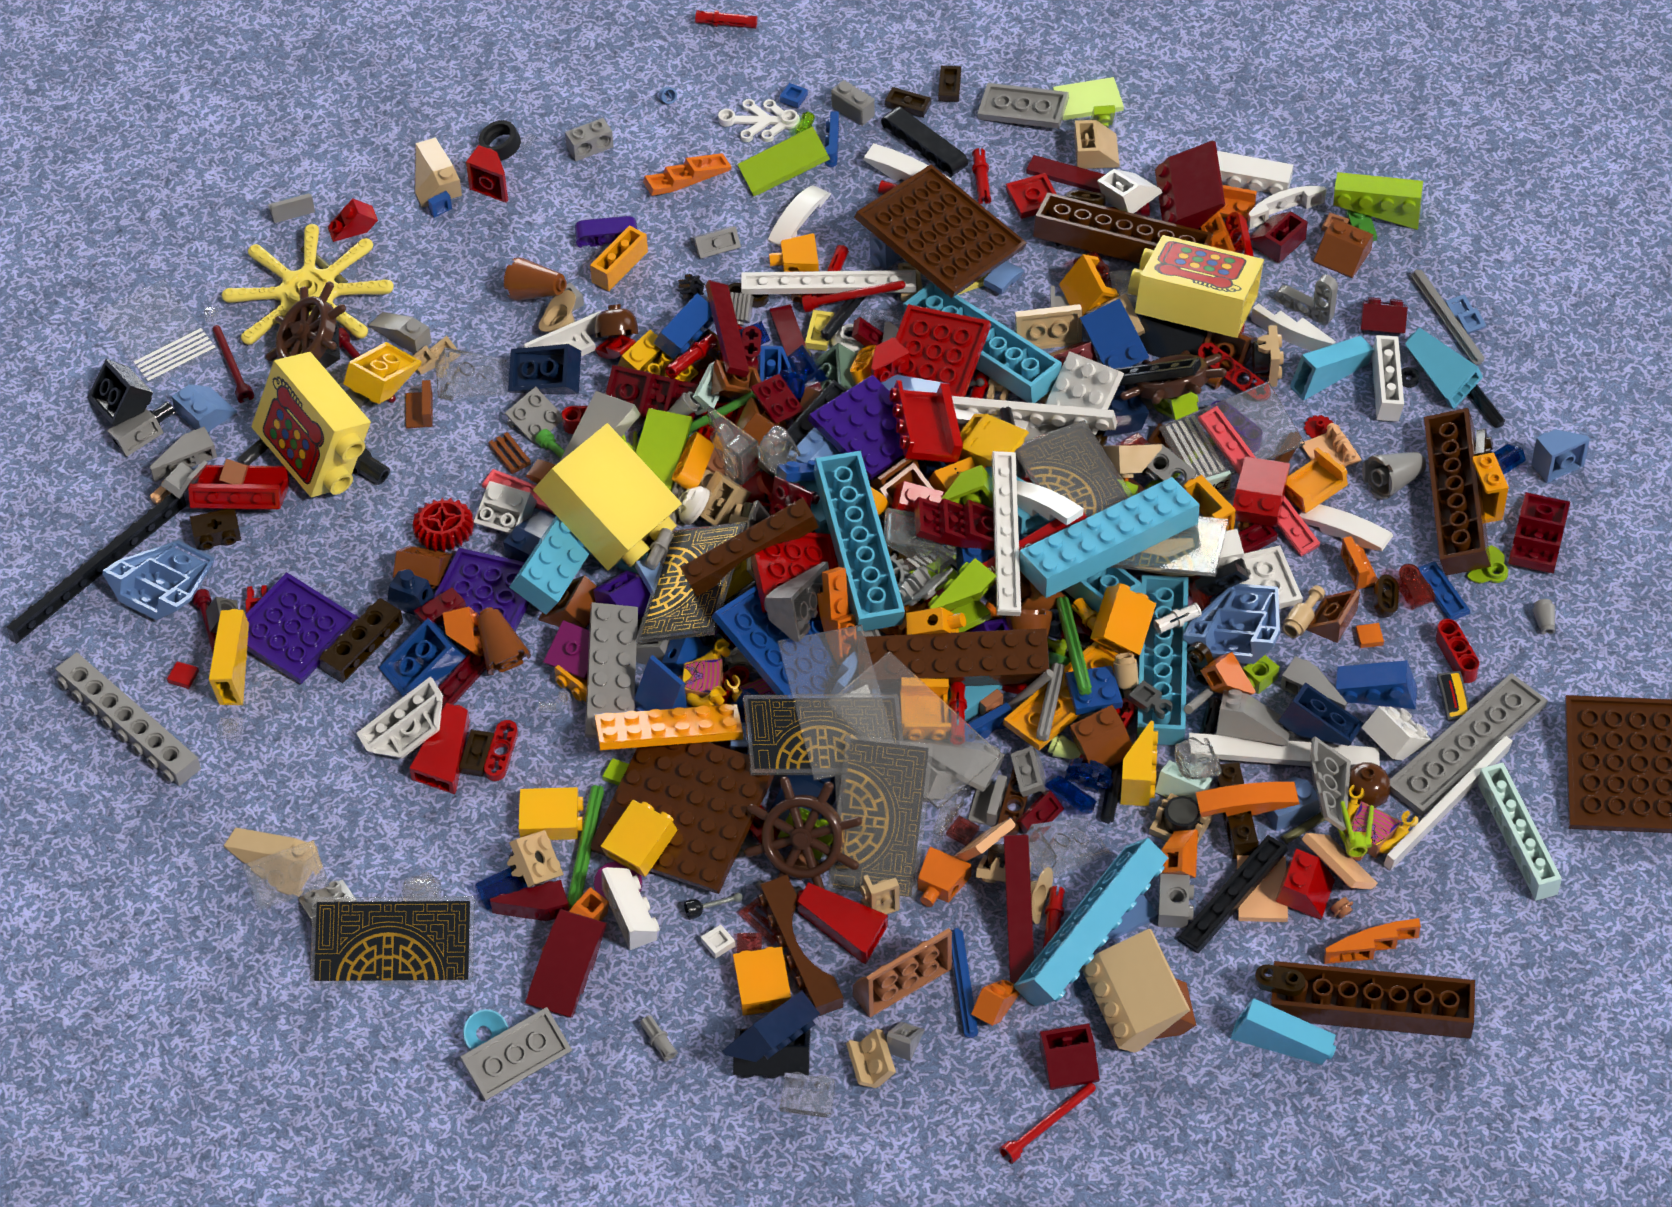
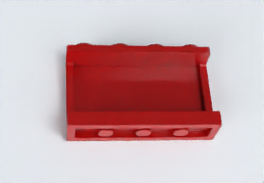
(926, 423)
(262, 489)

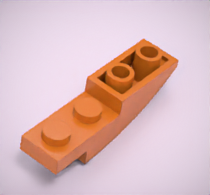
(834, 601)

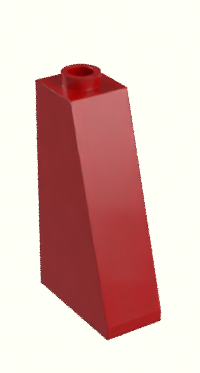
(442, 753)
(843, 920)

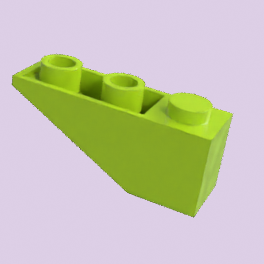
(967, 588)

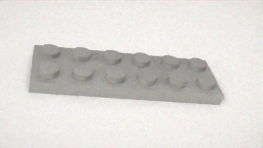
(610, 662)

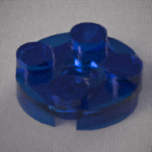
(1091, 775)

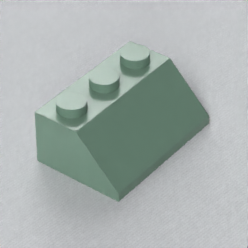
(837, 365)

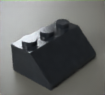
(1170, 338)
(119, 393)
(790, 1059)

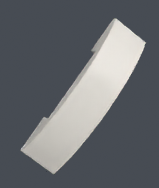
(1306, 195)
(797, 213)

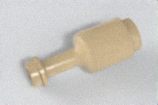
(1302, 613)
(1126, 674)

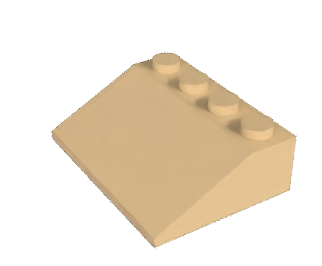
(1135, 990)

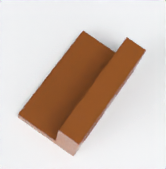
(420, 407)

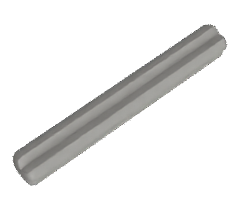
(1050, 702)

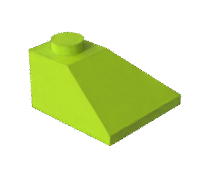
(972, 485)

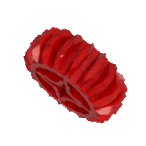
(443, 524)

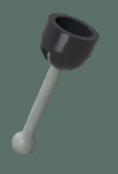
(696, 908)

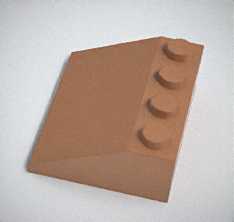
(904, 974)

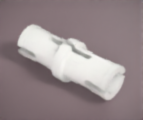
(1164, 624)

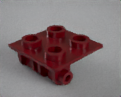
(777, 399)
(786, 493)

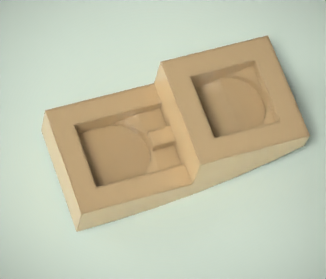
(430, 356)

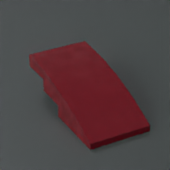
(646, 389)
(955, 523)
(1539, 532)
(566, 963)

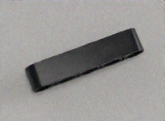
(925, 140)

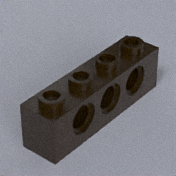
(361, 640)
(1239, 827)

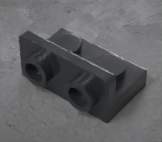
(1226, 577)

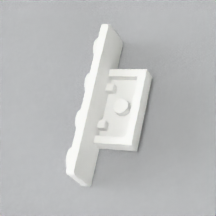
(574, 334)

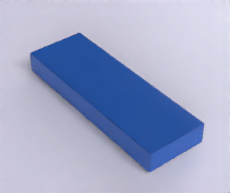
(1445, 594)

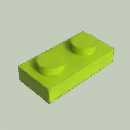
(1104, 114)

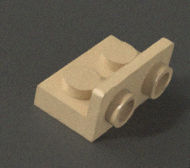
(881, 896)
(871, 1059)

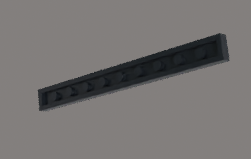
(93, 568)

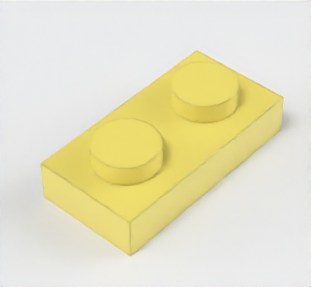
(817, 323)

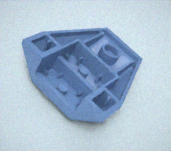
(158, 578)
(1240, 622)

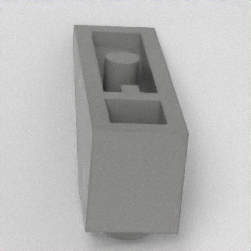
(402, 330)
(189, 449)
(1304, 671)

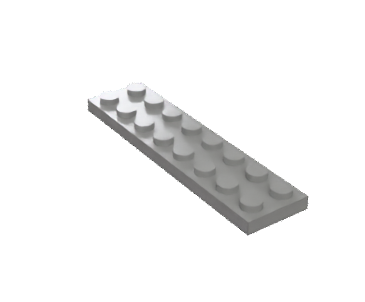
(1465, 743)

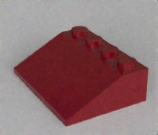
(1190, 186)

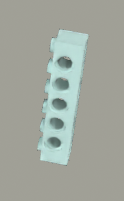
(1519, 831)

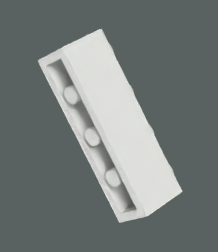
(1254, 173)
(1387, 378)

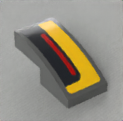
(1453, 694)

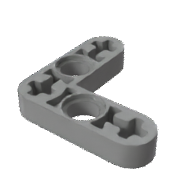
(1315, 306)

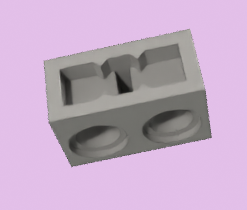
(589, 139)
(1173, 466)

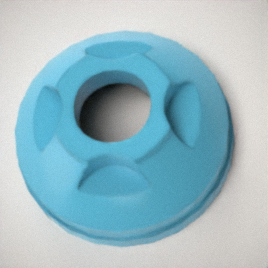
(487, 1018)

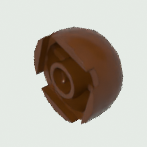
(615, 322)
(1373, 781)

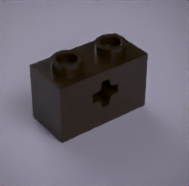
(215, 529)

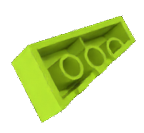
(1380, 197)

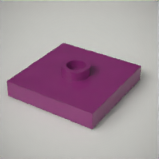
(570, 650)

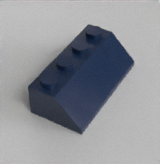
(775, 1030)

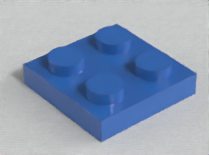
(1103, 694)

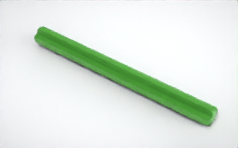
(1074, 646)
(584, 848)

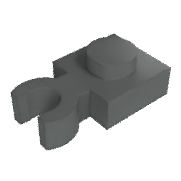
(1148, 697)

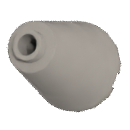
(1392, 472)

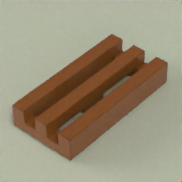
(501, 441)

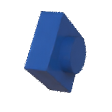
(793, 95)
(439, 204)

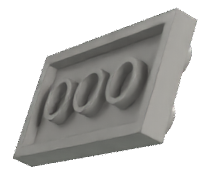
(1023, 105)
(515, 1054)

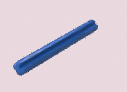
(963, 984)

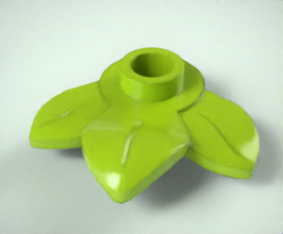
(1486, 574)

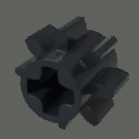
(690, 286)

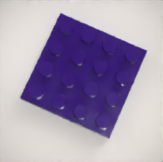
(864, 423)
(485, 583)
(294, 627)

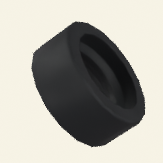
(497, 129)

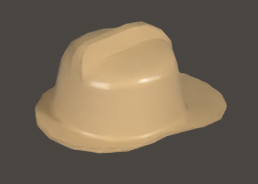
(558, 312)
(1040, 893)

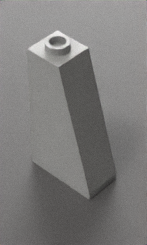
(600, 411)

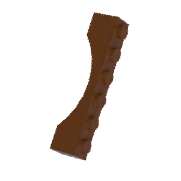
(715, 564)
(820, 987)

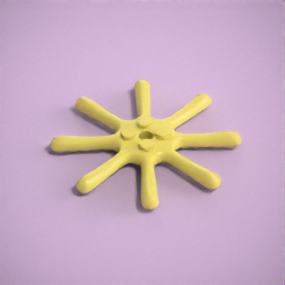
(311, 277)

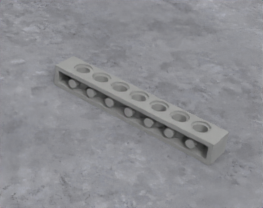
(139, 730)

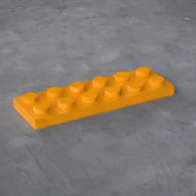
(1026, 717)
(668, 726)

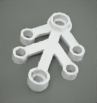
(784, 119)

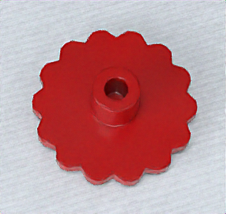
(1317, 425)

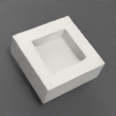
(718, 941)

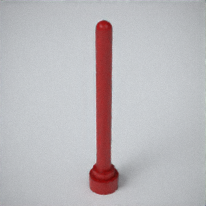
(811, 302)
(1015, 1148)

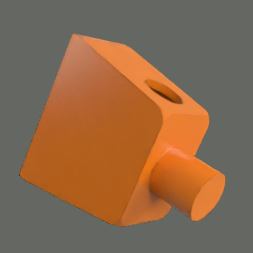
(941, 876)

